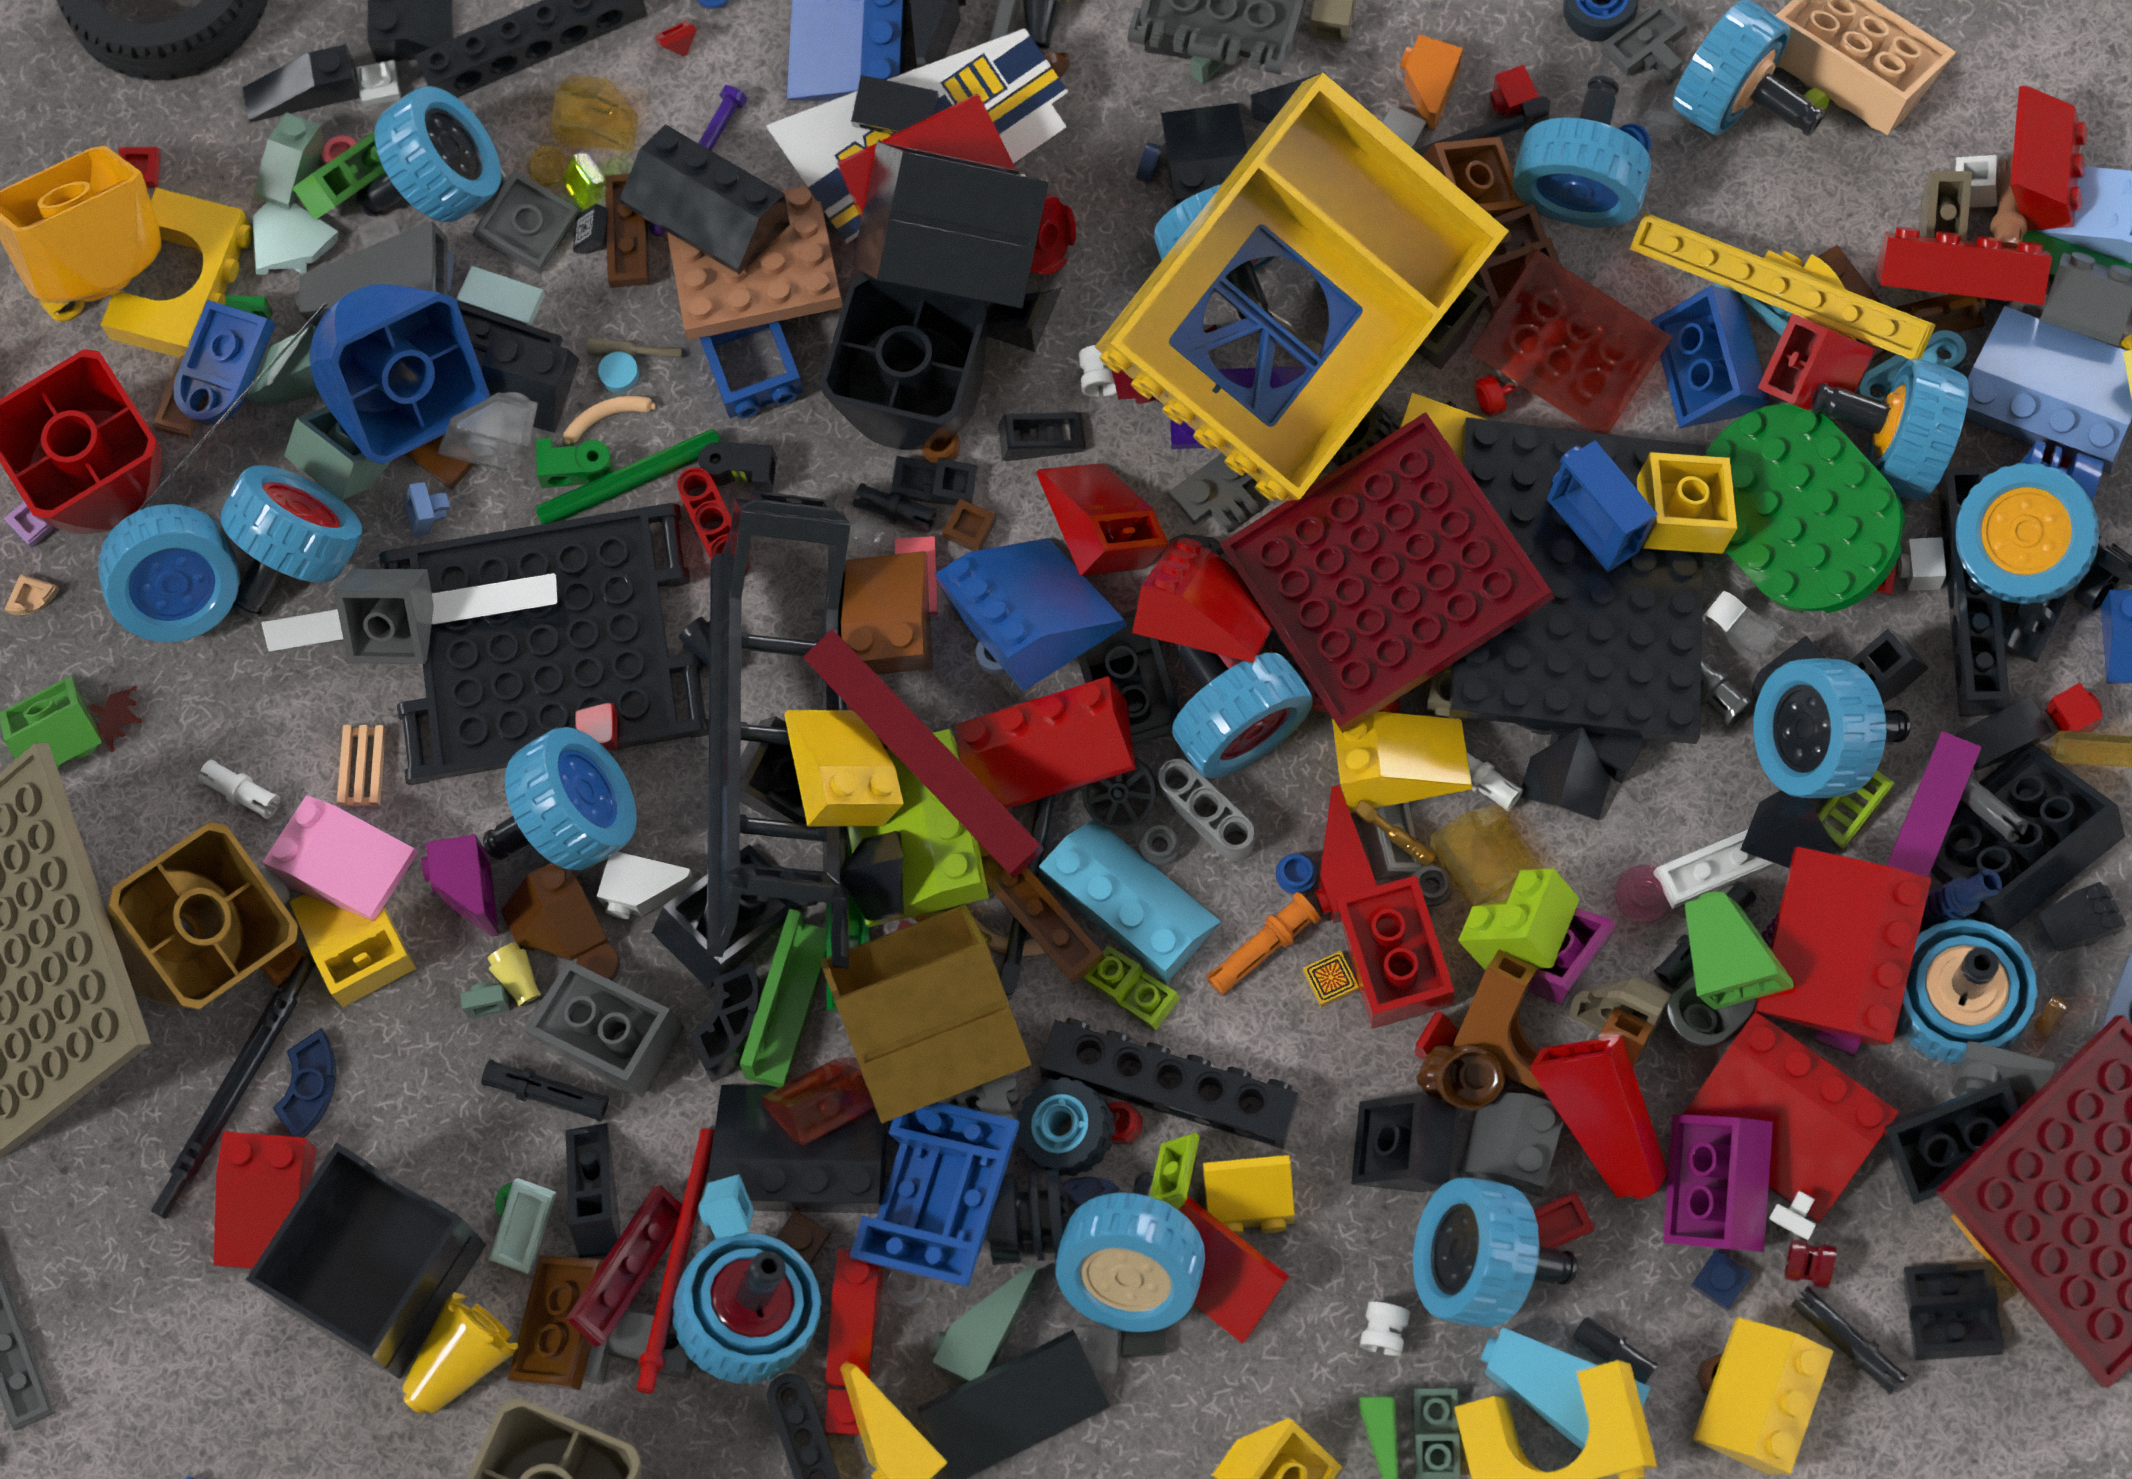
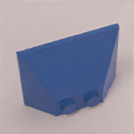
(938, 1193)

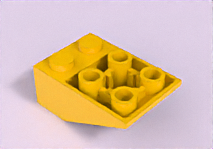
(352, 950)

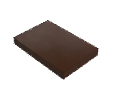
(549, 1346)

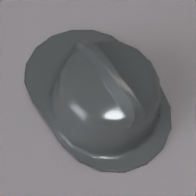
(1698, 1023)

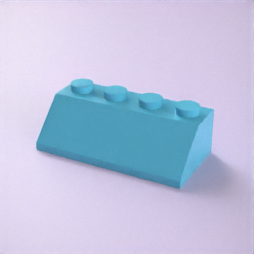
(1128, 898)

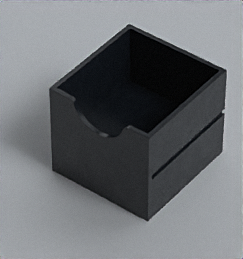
(949, 225)
(366, 1260)

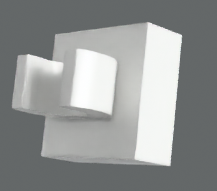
(378, 83)
(1794, 1218)

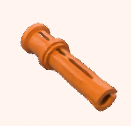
(1277, 932)

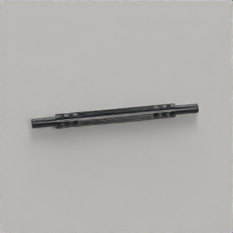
(233, 1087)

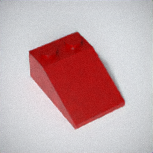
(1395, 952)
(255, 1191)

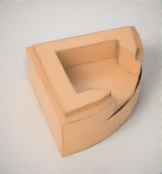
(30, 595)

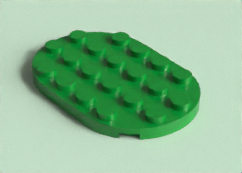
(1809, 510)

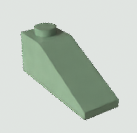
(981, 1333)

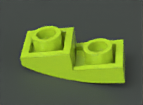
(1132, 988)

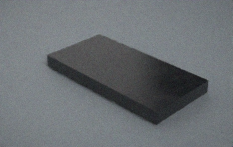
(1013, 1406)

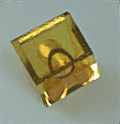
(1483, 854)

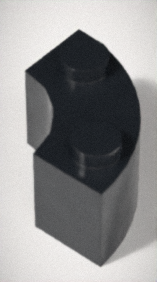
(726, 1030)

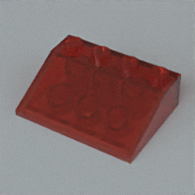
(1569, 343)

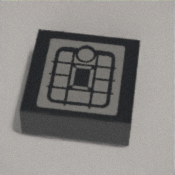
(590, 229)

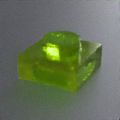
(584, 180)

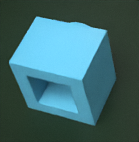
(726, 1207)

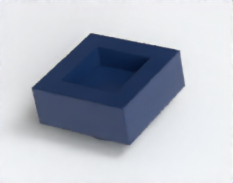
(1721, 1280)

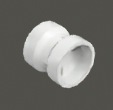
(1095, 373)
(1384, 1328)

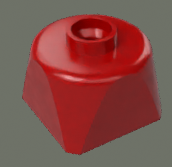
(78, 446)

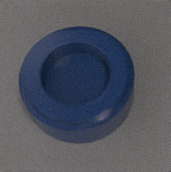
(1149, 162)

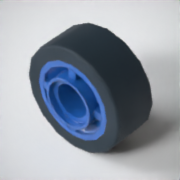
(1598, 21)

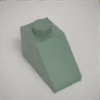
(288, 158)

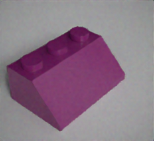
(1718, 1182)

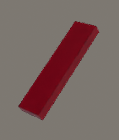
(626, 1267)

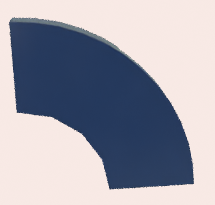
(310, 1086)

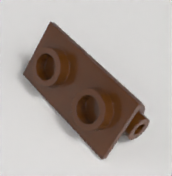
(1948, 312)

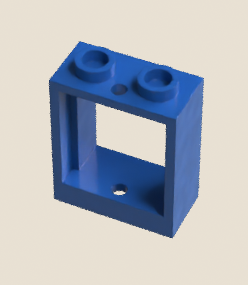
(749, 400)
(1601, 505)

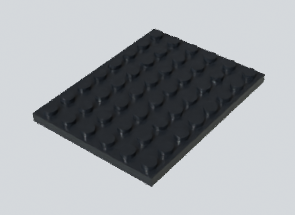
(1613, 644)

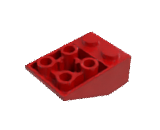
(1102, 519)

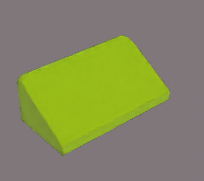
(1174, 1170)

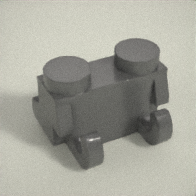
(992, 1097)

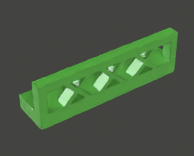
(785, 1002)

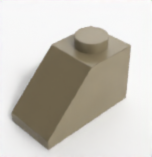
(1945, 203)

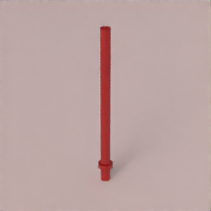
(652, 1360)

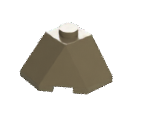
(1635, 996)

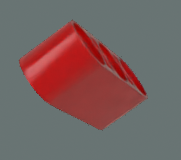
(704, 509)

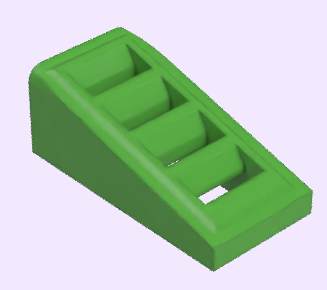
(1380, 1424)

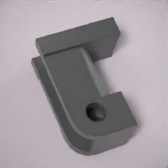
(629, 1341)

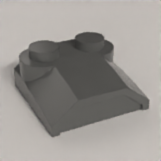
(1986, 1065)

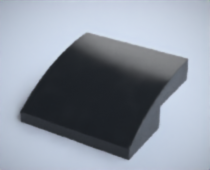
(1953, 1310)

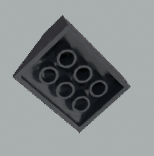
(2064, 835)
(827, 1175)

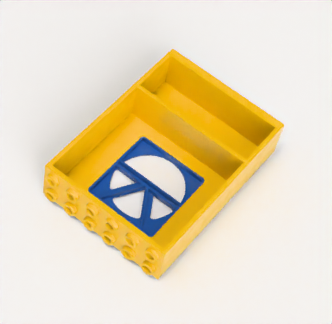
(1374, 231)

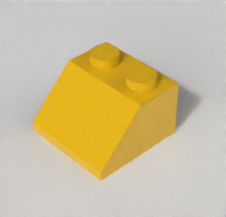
(1250, 1193)

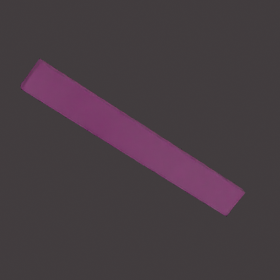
(1925, 826)

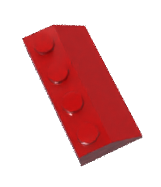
(1964, 267)
(1049, 743)

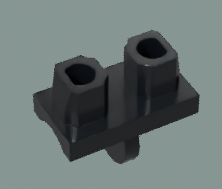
(2031, 628)

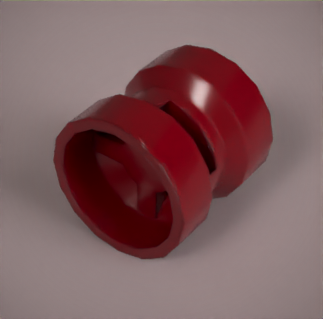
(1810, 1263)

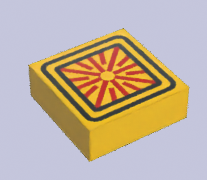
(1330, 979)

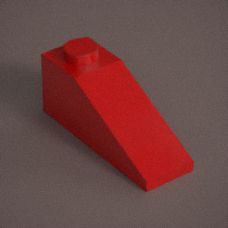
(1343, 859)
(853, 1316)

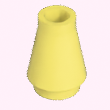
(514, 972)

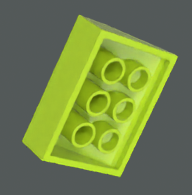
(938, 852)

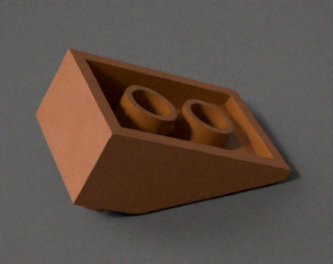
(888, 612)

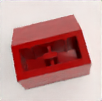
(1810, 356)

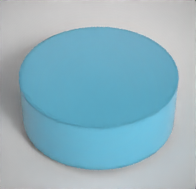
(618, 372)

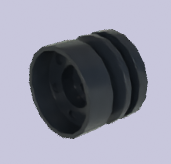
(1027, 1218)

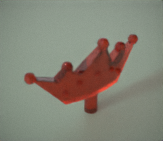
(115, 715)

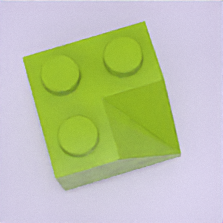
(1525, 923)

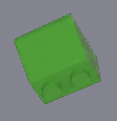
(52, 717)

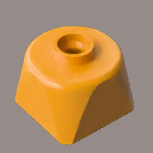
(80, 227)

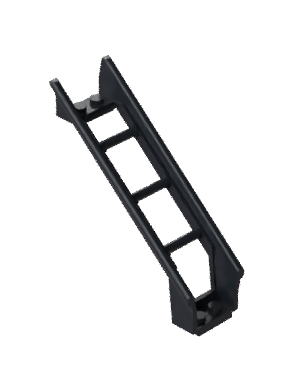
(790, 519)

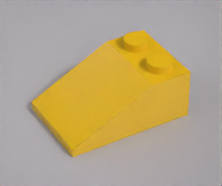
(1401, 759)
(842, 769)
(887, 1436)

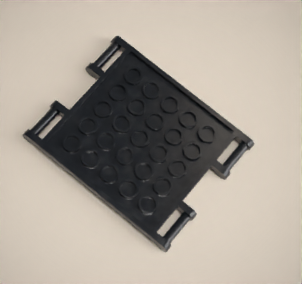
(529, 670)

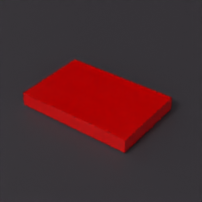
(1236, 1278)

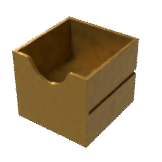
(926, 1013)

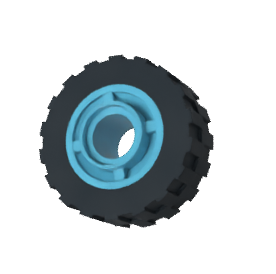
(1043, 1115)

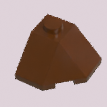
(553, 914)

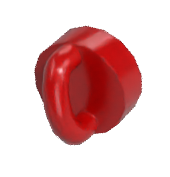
(1491, 395)

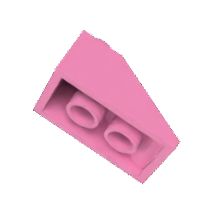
(339, 858)

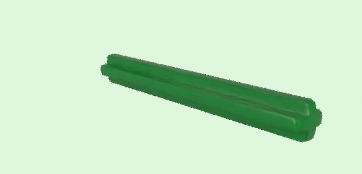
(625, 478)

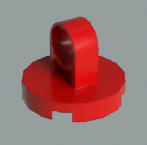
(1054, 235)

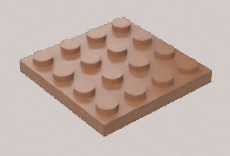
(783, 283)

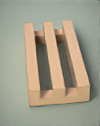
(362, 733)

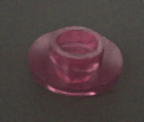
(1641, 895)

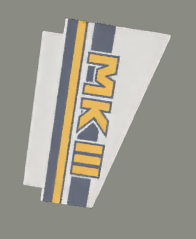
(1004, 72)

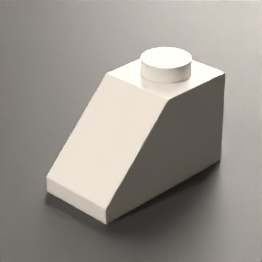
(640, 885)

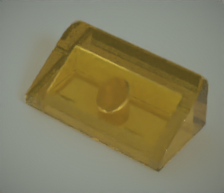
(2092, 749)

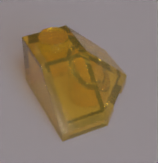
(593, 115)

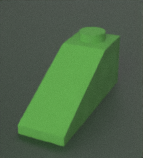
(340, 177)

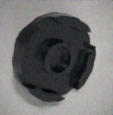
(2110, 567)

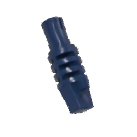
(1959, 898)

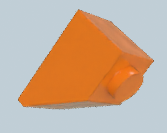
(1430, 75)

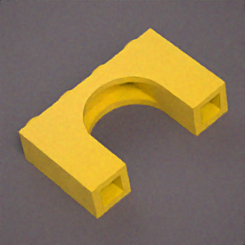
(219, 236)
(1615, 1444)

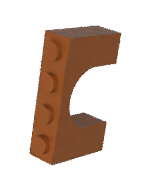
(1496, 1025)

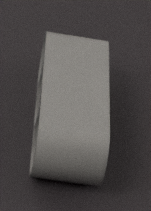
(1199, 792)

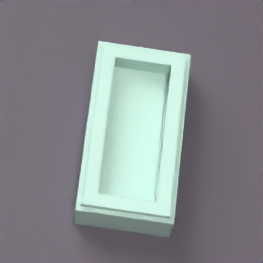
(501, 295)
(522, 1226)

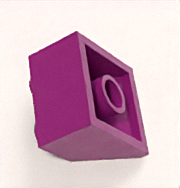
(463, 879)
(1580, 948)

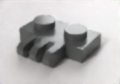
(1217, 492)

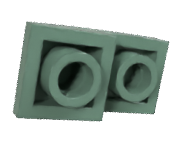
(1436, 1432)

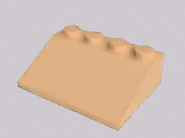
(1862, 57)

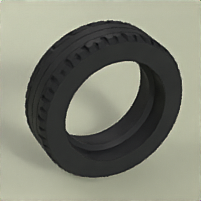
(165, 47)

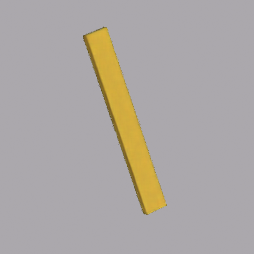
(1782, 287)

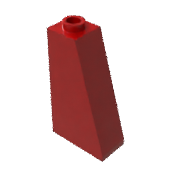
(1605, 1111)

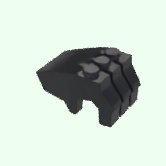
(2082, 918)

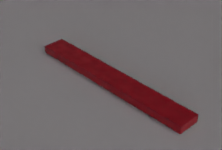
(923, 754)

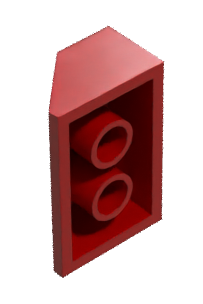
(2047, 160)

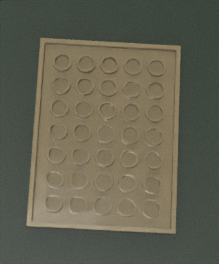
(62, 977)

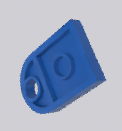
(220, 361)

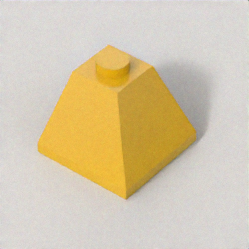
(1277, 1453)

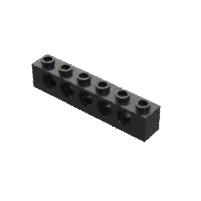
(522, 41)
(1972, 611)
(1266, 1126)

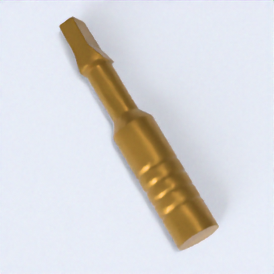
(1396, 834)

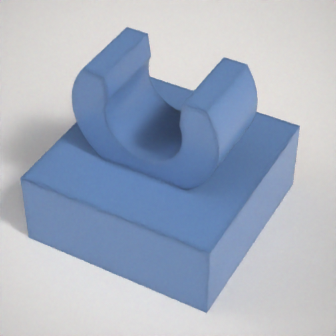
(424, 509)

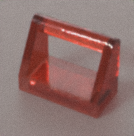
(819, 1101)

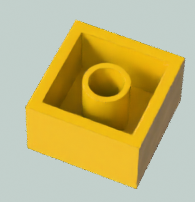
(1691, 502)

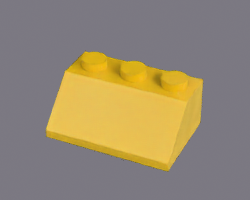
(1763, 1396)

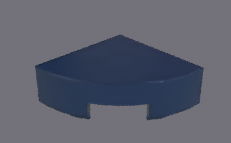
(1086, 1188)

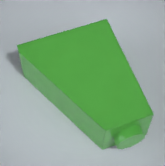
(1730, 954)

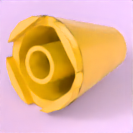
(456, 1355)

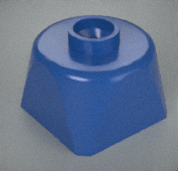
(395, 367)

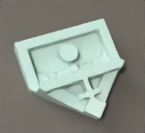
(289, 238)

